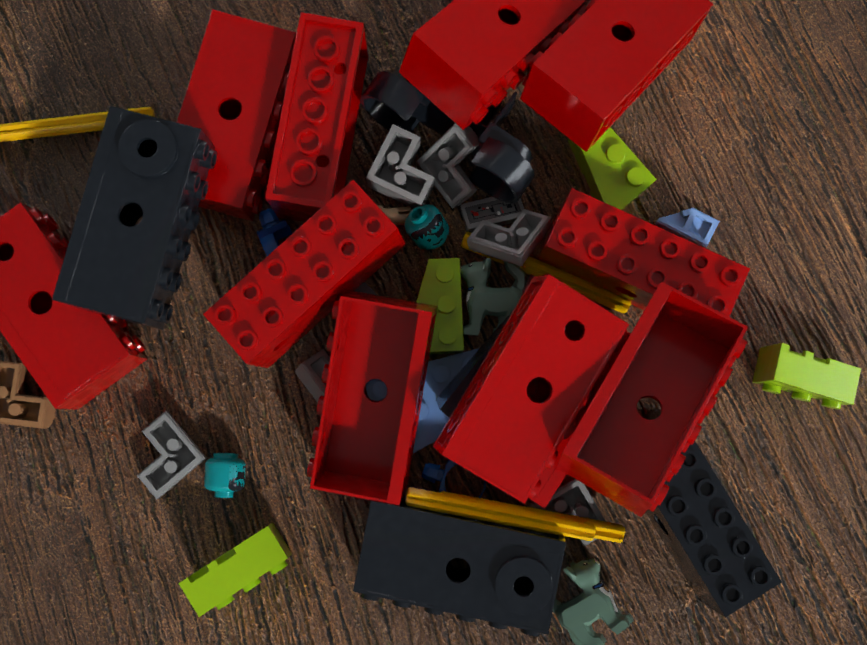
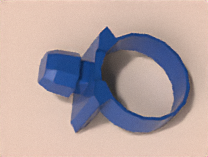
(272, 230)
(433, 473)

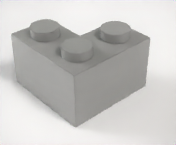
(393, 170)

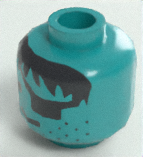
(427, 227)
(224, 474)

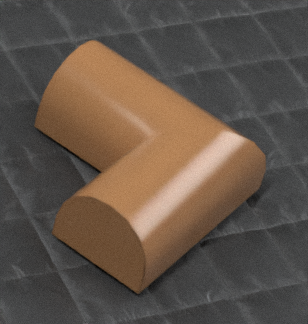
(20, 408)

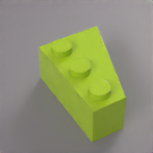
(613, 170)
(443, 289)
(806, 376)
(236, 570)

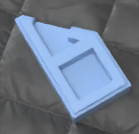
(690, 225)

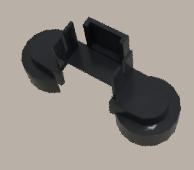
(500, 158)

